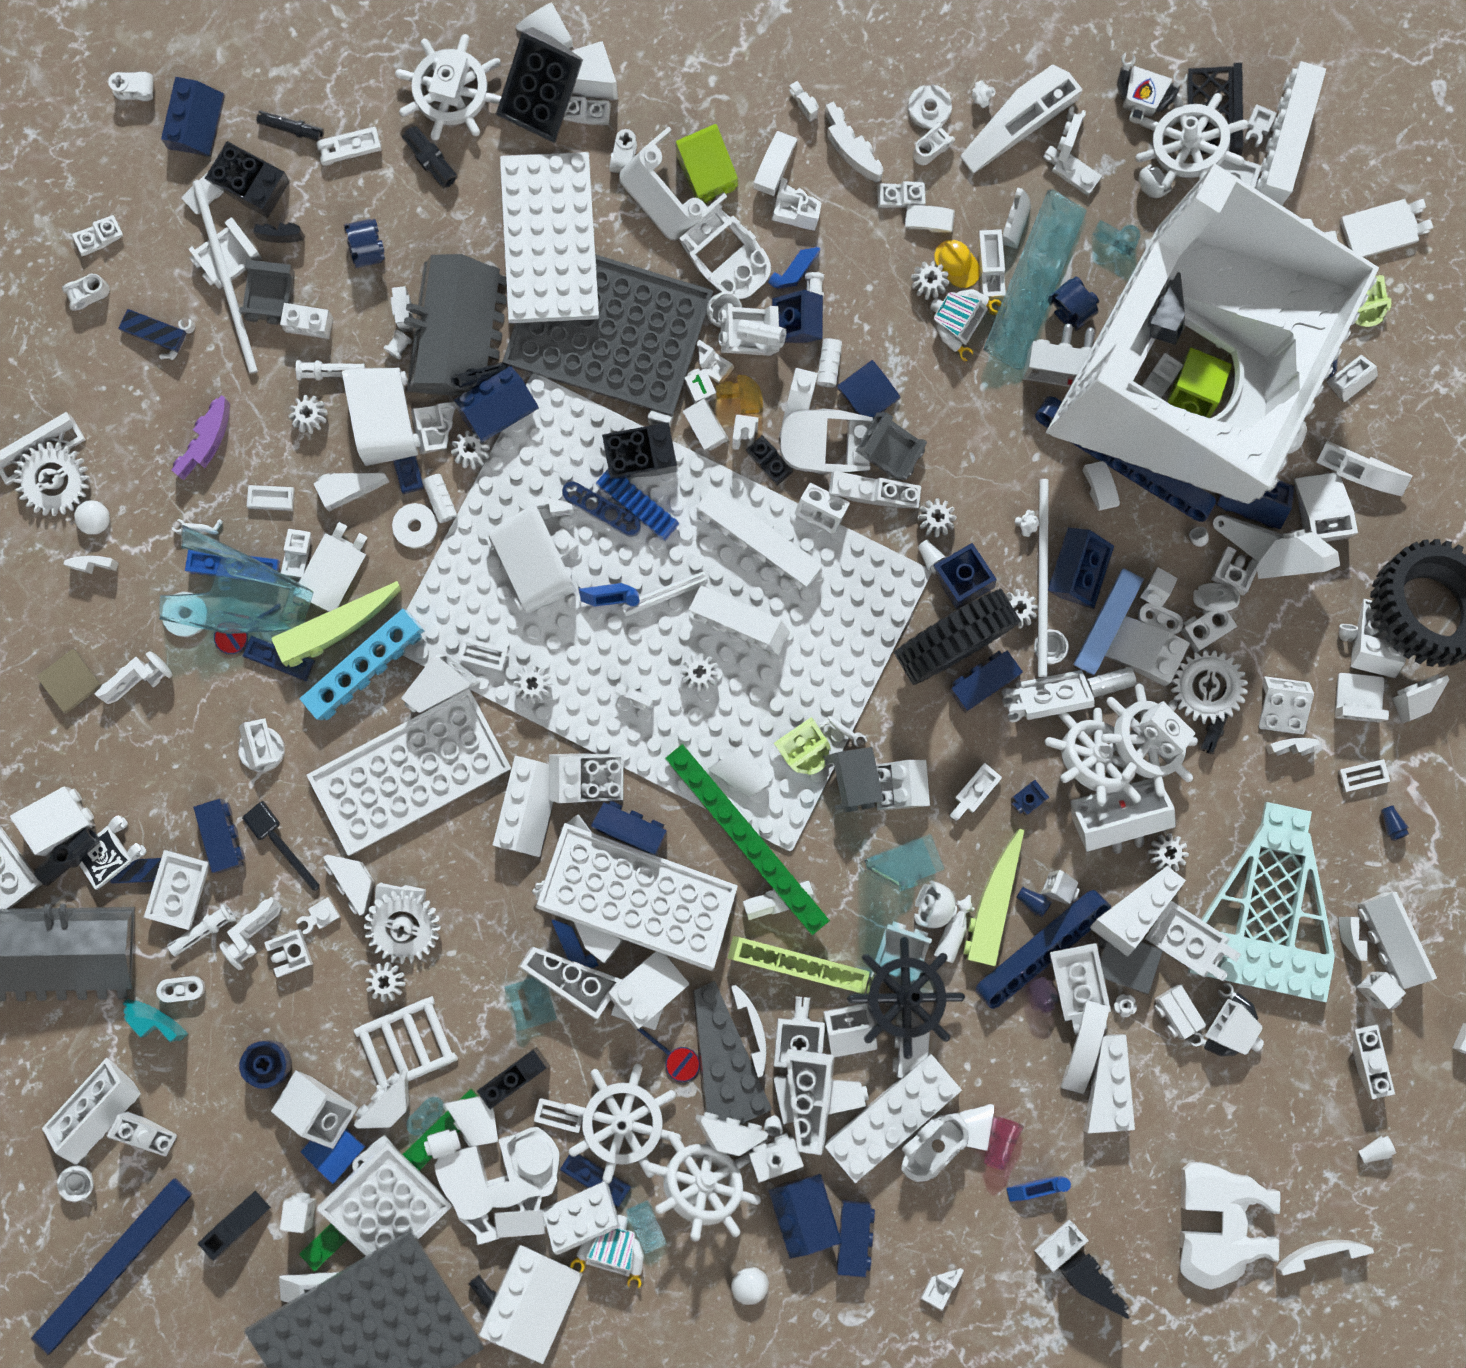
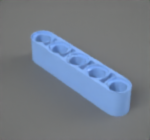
(1108, 621)

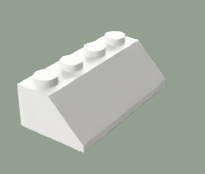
(525, 808)
(1396, 940)
(90, 1112)

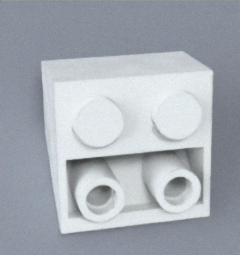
(903, 784)
(847, 1030)

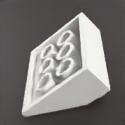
(530, 1304)

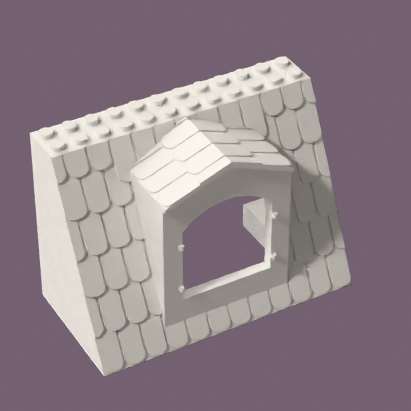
(1251, 285)

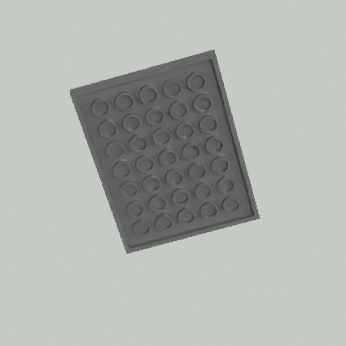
(634, 348)
(371, 1315)

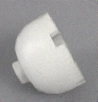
(935, 905)

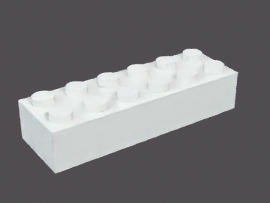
(1290, 132)
(892, 1118)

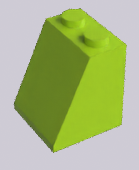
(706, 164)
(1199, 383)

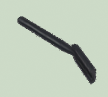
(262, 824)

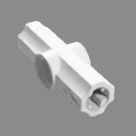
(770, 903)

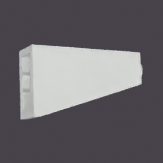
(843, 1096)

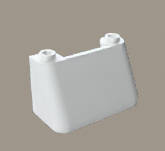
(380, 414)
(531, 560)

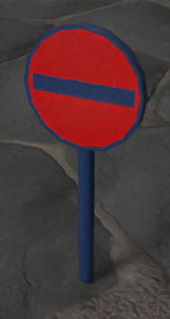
(230, 642)
(681, 1063)

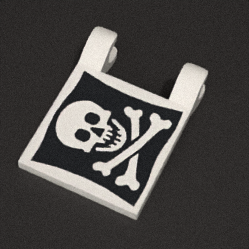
(109, 855)

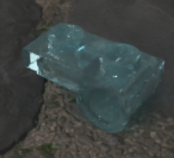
(1108, 234)
(646, 1226)

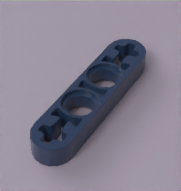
(603, 506)

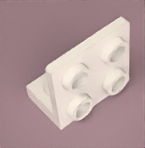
(1360, 698)
(1286, 705)

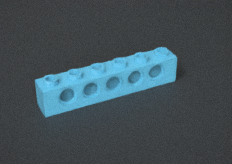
(315, 697)

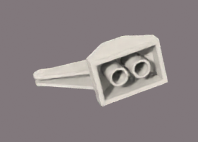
(1278, 553)

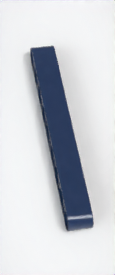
(1177, 493)
(111, 1266)

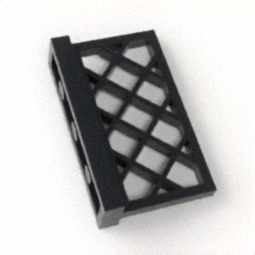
(1234, 94)

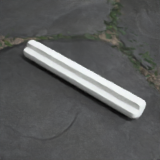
(666, 593)

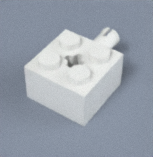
(798, 1027)
(775, 1158)

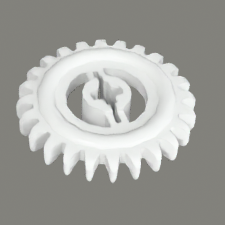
(33, 490)
(1206, 707)
(397, 945)

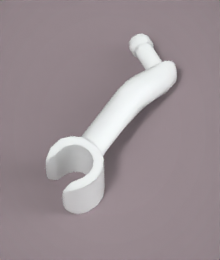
(189, 329)
(200, 527)
(838, 726)

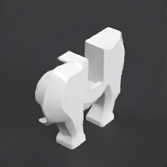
(532, 1172)
(1221, 1258)

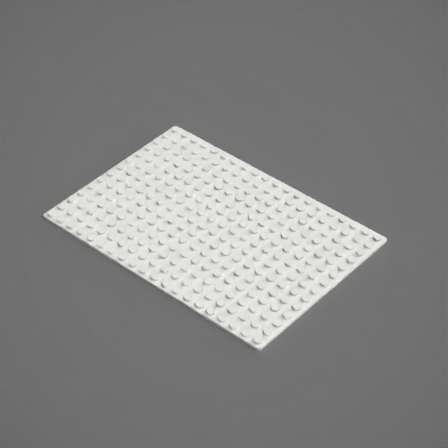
(826, 667)

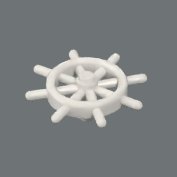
(1191, 139)
(1097, 757)
(621, 1122)
(702, 1185)

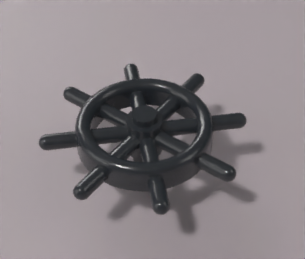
(906, 998)

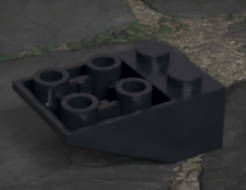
(248, 179)
(640, 452)
(1084, 1277)

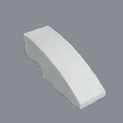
(774, 163)
(991, 264)

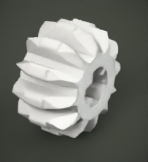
(938, 282)
(314, 419)
(467, 457)
(930, 522)
(1028, 610)
(694, 668)
(540, 680)
(1161, 849)
(377, 983)

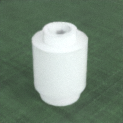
(442, 1143)

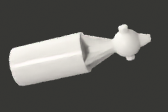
(955, 931)

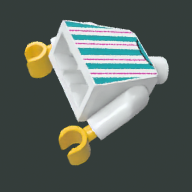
(960, 316)
(614, 1252)

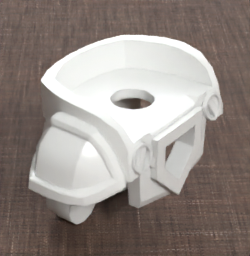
(921, 1161)

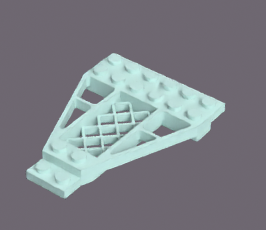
(1266, 963)

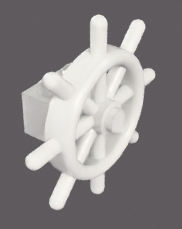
(447, 85)
(1158, 733)

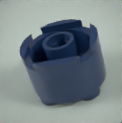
(363, 243)
(1074, 303)
(259, 1052)

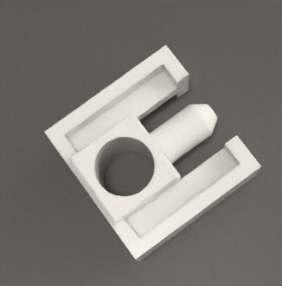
(399, 301)
(1244, 578)
(287, 942)

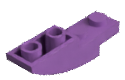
(210, 432)

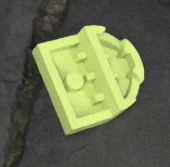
(1376, 305)
(804, 748)

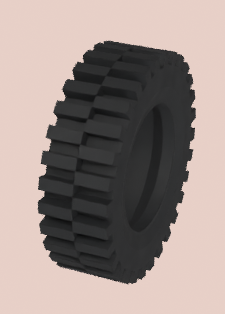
(1421, 561)
(957, 636)

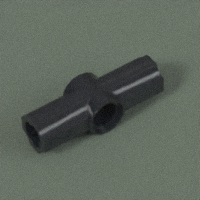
(429, 157)
(75, 848)

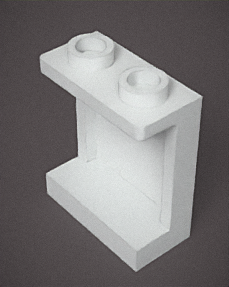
(235, 249)
(730, 319)
(890, 948)

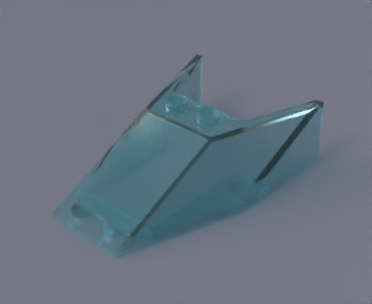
(242, 596)

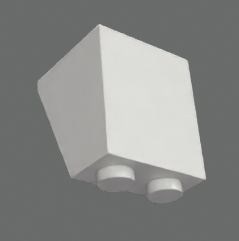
(596, 74)
(438, 682)
(53, 820)
(313, 1110)

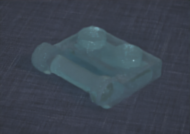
(539, 1003)

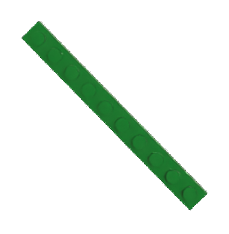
(747, 839)
(331, 1238)

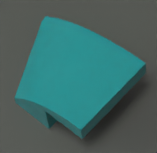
(146, 1018)

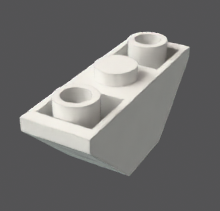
(353, 881)
(919, 1048)
(1372, 1062)
(386, 1104)
(142, 1133)
(729, 1135)
(295, 1285)

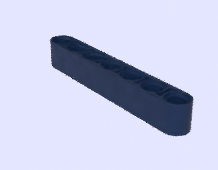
(1035, 954)

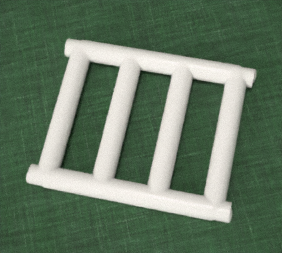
(405, 1013)

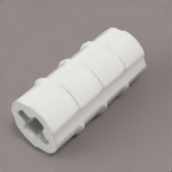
(761, 333)
(829, 362)
(439, 498)
(1112, 682)

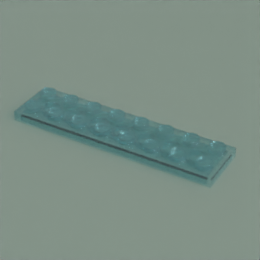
(1035, 279)

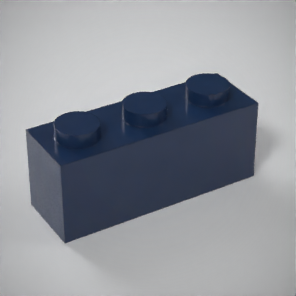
(985, 680)
(219, 835)
(855, 1238)

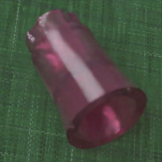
(1002, 1142)

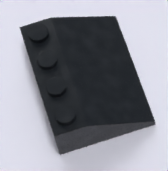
(539, 84)

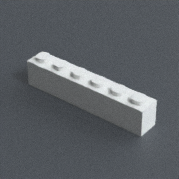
(759, 538)

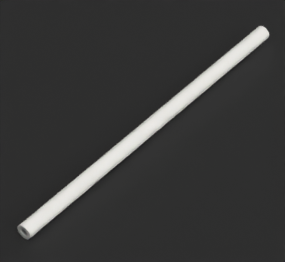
(225, 278)
(1043, 578)

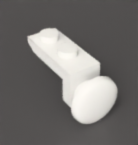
(131, 674)
(245, 929)

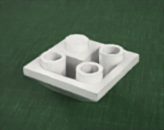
(1421, 699)

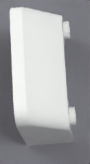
(656, 198)

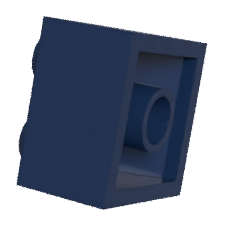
(801, 316)
(965, 576)

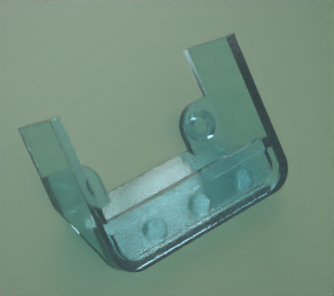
(904, 864)

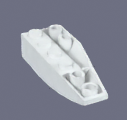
(1022, 115)

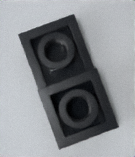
(284, 234)
(769, 460)

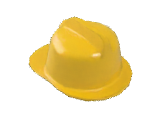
(958, 262)

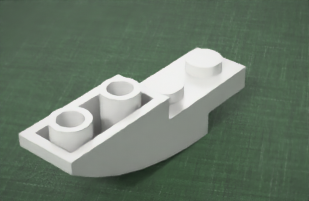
(853, 151)
(1364, 470)
(874, 491)

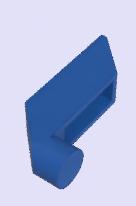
(796, 269)
(609, 595)
(572, 946)
(1038, 1188)

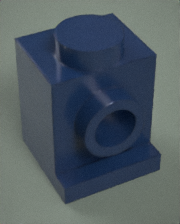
(1033, 789)

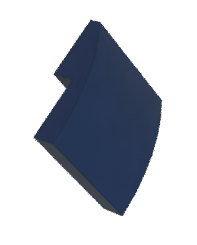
(869, 390)

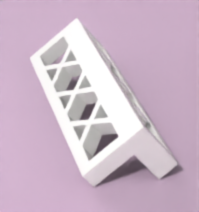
(42, 435)

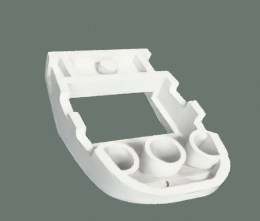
(743, 270)
(805, 441)

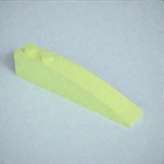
(331, 627)
(992, 909)
(798, 964)

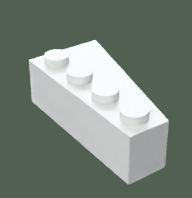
(739, 619)
(1134, 915)
(570, 980)
(1110, 1093)
(810, 1096)

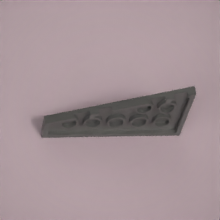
(726, 1070)

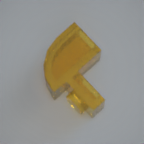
(746, 390)

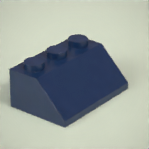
(192, 117)
(496, 404)
(1270, 509)
(1081, 567)
(630, 828)
(805, 1216)

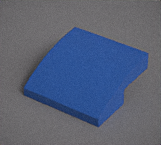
(334, 1161)

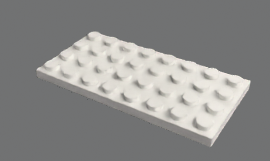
(549, 237)
(409, 772)
(637, 897)

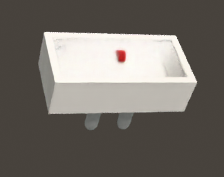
(1059, 362)
(1121, 817)

